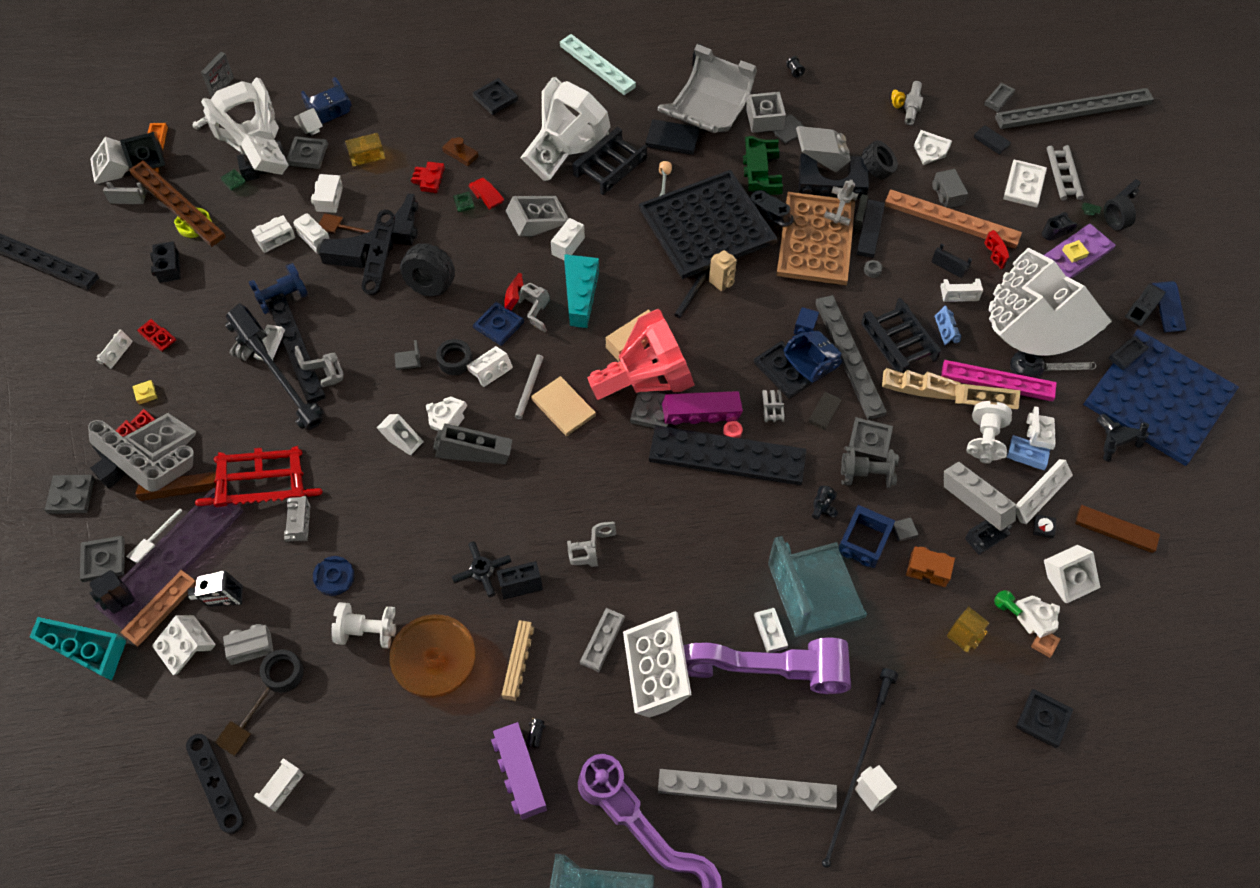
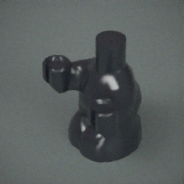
(822, 502)

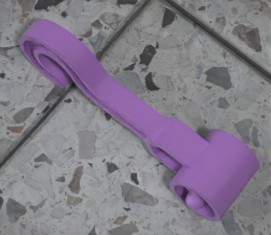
(823, 663)
(603, 785)

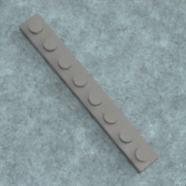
(747, 789)

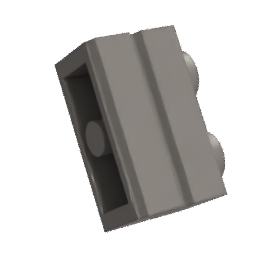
(248, 644)

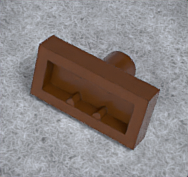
(458, 150)

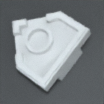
(931, 147)
(448, 411)
(1038, 616)

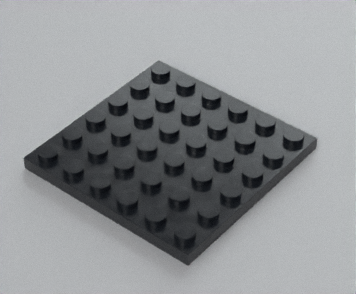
(705, 221)

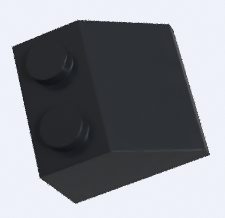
(143, 148)

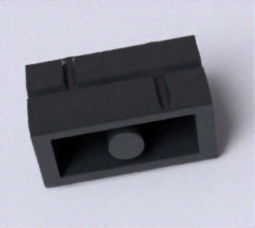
(111, 592)

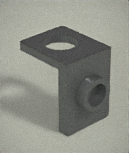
(408, 359)

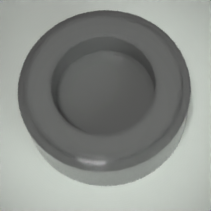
(873, 268)

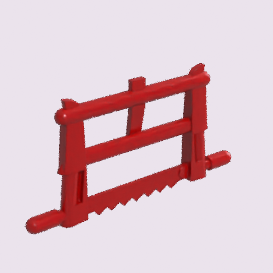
(222, 499)

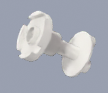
(990, 419)
(356, 624)

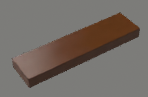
(1117, 529)

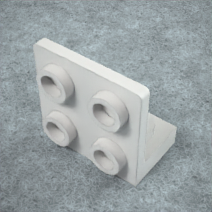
(180, 641)

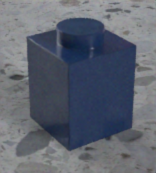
(806, 321)

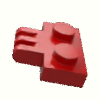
(428, 177)

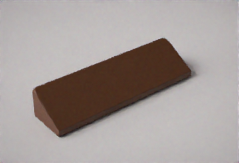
(180, 486)

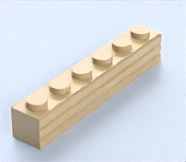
(517, 660)

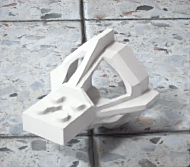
(561, 130)
(251, 137)

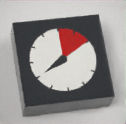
(1044, 526)

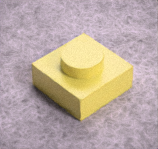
(1075, 251)
(145, 392)

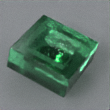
(232, 179)
(463, 202)
(1090, 208)

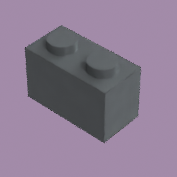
(950, 188)

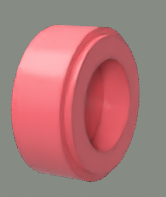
(733, 429)

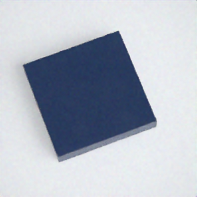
(498, 323)

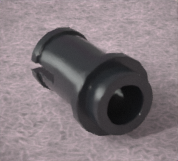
(535, 731)

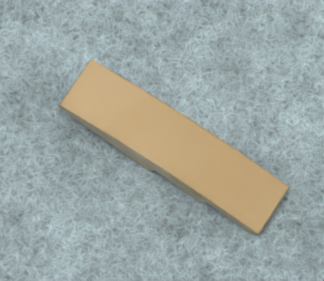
(921, 385)

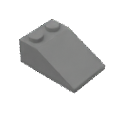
(824, 146)
(535, 214)
(160, 437)

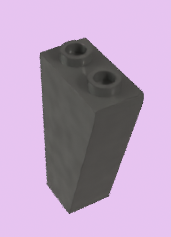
(471, 445)

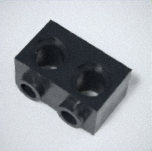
(165, 262)

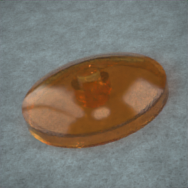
(432, 656)

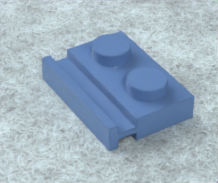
(1023, 452)

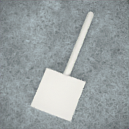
(146, 545)

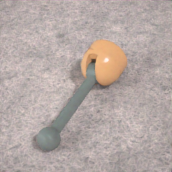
(664, 169)

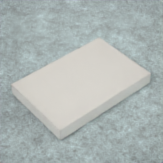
(1025, 183)

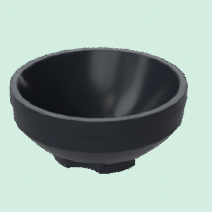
(1021, 367)

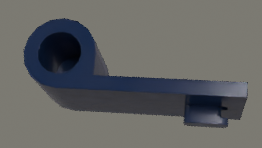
(1171, 308)

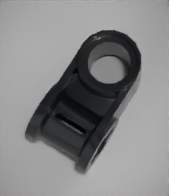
(1058, 226)

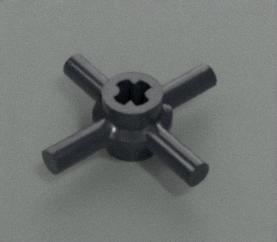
(483, 575)

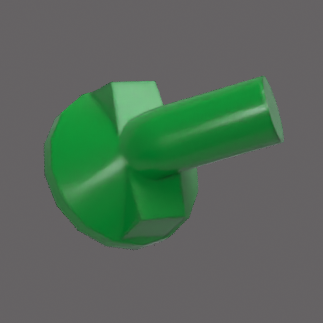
(1005, 600)

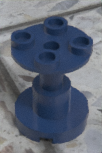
(285, 285)

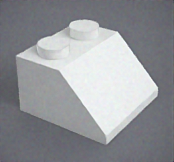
(109, 161)
(1073, 573)

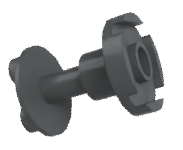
(861, 466)

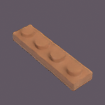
(158, 608)

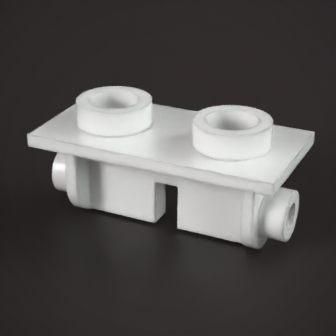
(114, 349)

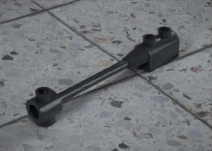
(251, 334)

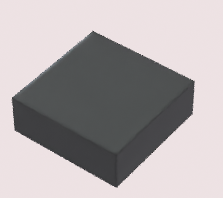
(905, 530)

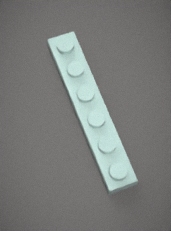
(597, 64)

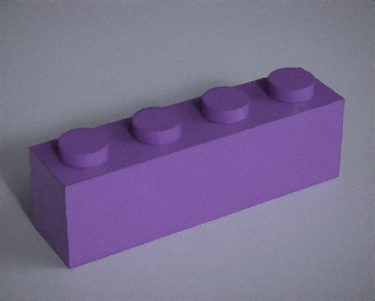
(520, 771)

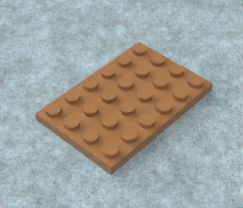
(813, 244)

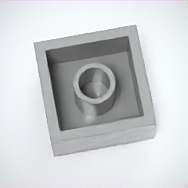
(765, 112)

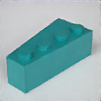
(581, 285)
(87, 646)

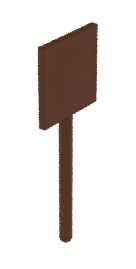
(331, 223)

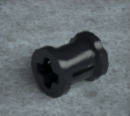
(795, 67)

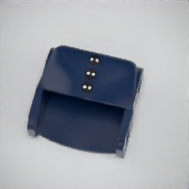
(329, 103)
(812, 355)

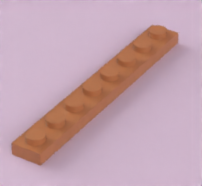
(950, 218)

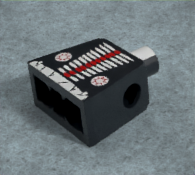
(217, 590)

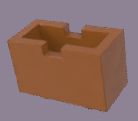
(930, 565)

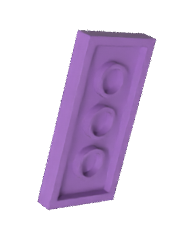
(1092, 240)

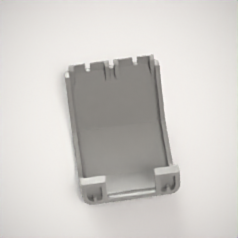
(713, 92)

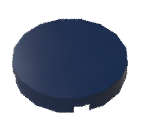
(333, 576)

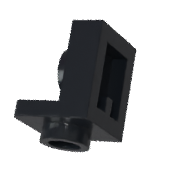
(247, 170)

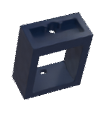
(872, 520)

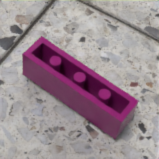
(702, 407)

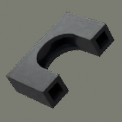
(813, 183)

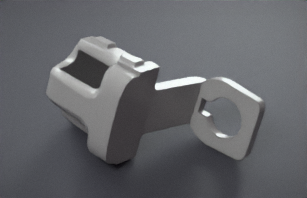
(539, 298)
(328, 362)
(590, 546)

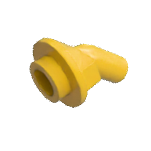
(898, 98)

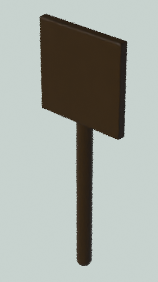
(234, 736)

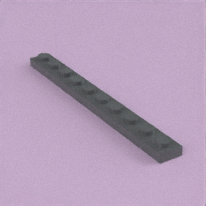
(1073, 108)

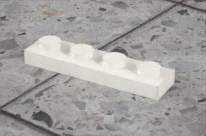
(1043, 491)

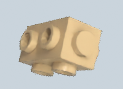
(722, 270)

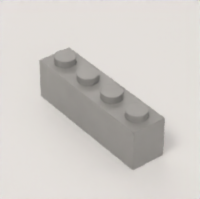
(980, 496)

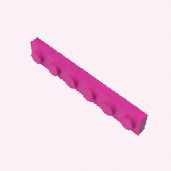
(998, 379)

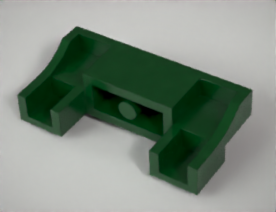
(757, 165)

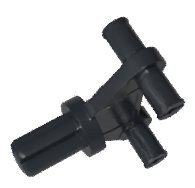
(1119, 435)

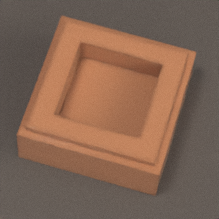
(1046, 644)

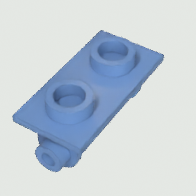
(946, 323)

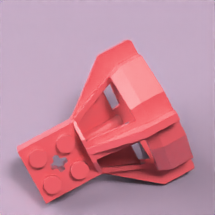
(637, 364)

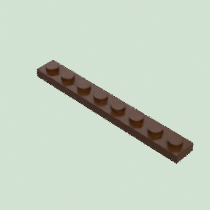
(177, 203)

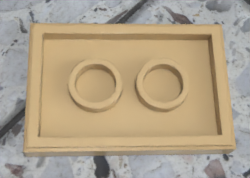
(563, 406)

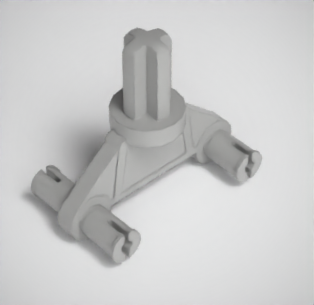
(845, 195)

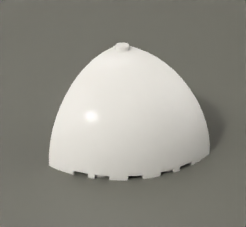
(1043, 308)

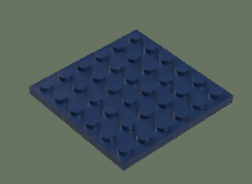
(1166, 392)

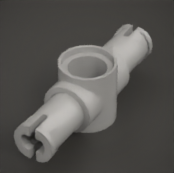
(913, 103)

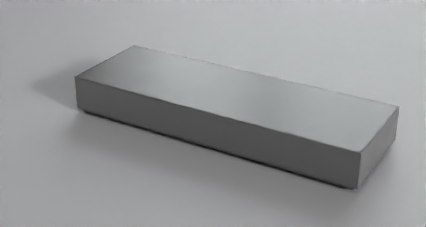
(602, 640)

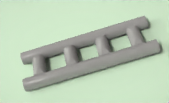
(1073, 177)

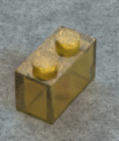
(365, 149)
(968, 630)

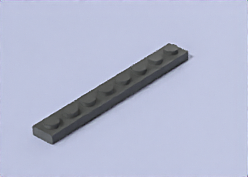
(851, 358)

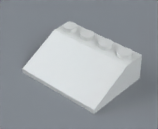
(657, 665)

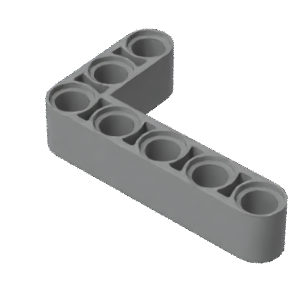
(133, 462)

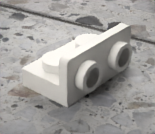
(490, 366)
(1041, 430)

